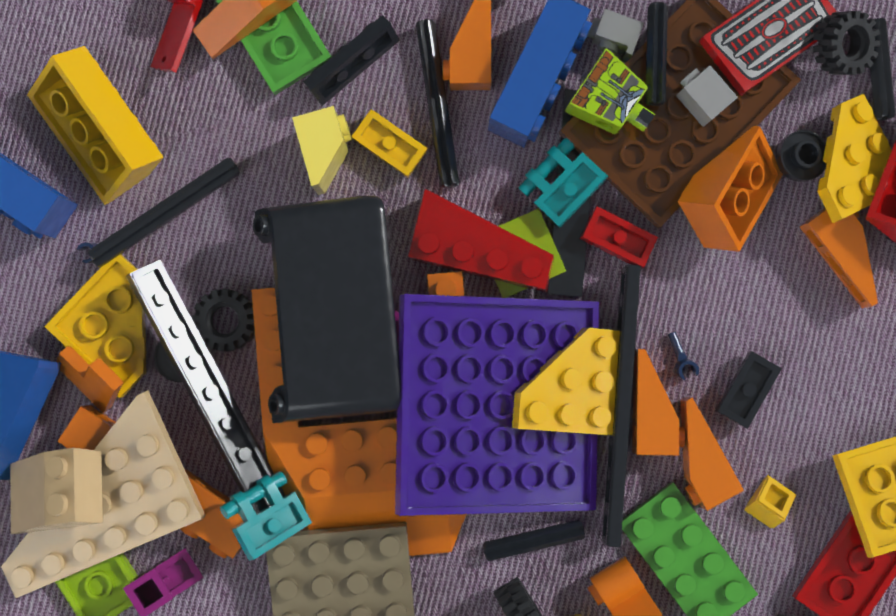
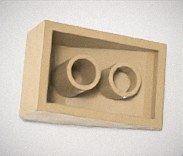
(56, 490)

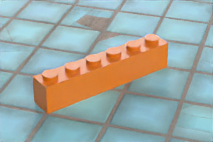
(91, 426)

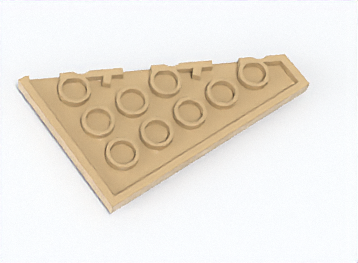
(142, 500)

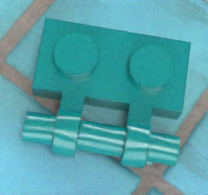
(570, 189)
(271, 525)

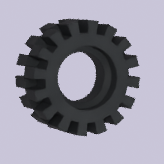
(861, 43)
(204, 320)
(515, 599)

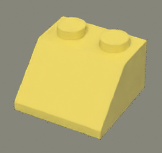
(323, 145)

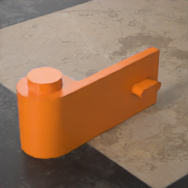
(622, 591)

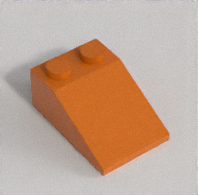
(731, 192)

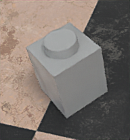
(705, 94)

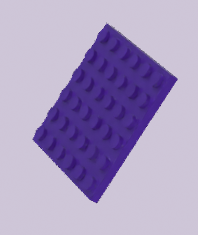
(457, 403)

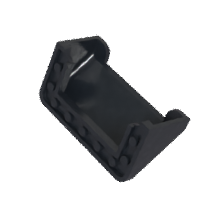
(332, 309)

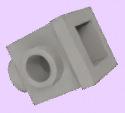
(616, 33)

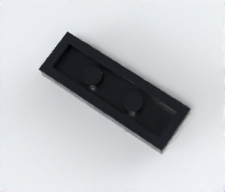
(351, 60)

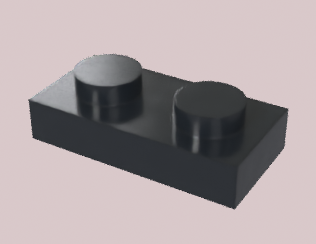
(748, 389)

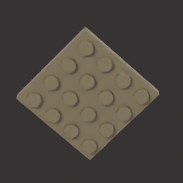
(342, 572)

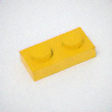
(389, 143)

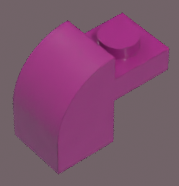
(163, 583)

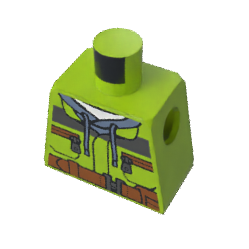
(611, 97)

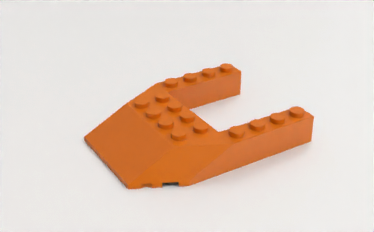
(342, 468)

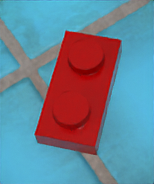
(618, 237)

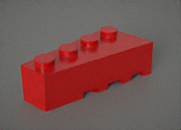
(467, 243)

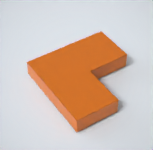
(93, 380)

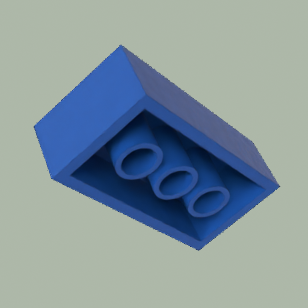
(536, 73)
(32, 202)

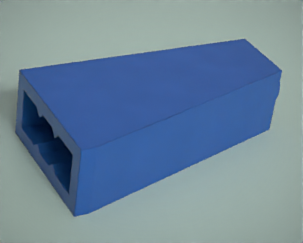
(23, 391)

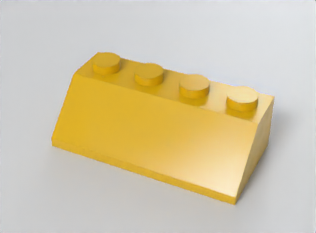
(93, 123)

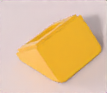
(770, 502)

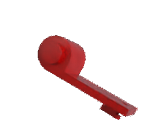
(176, 35)

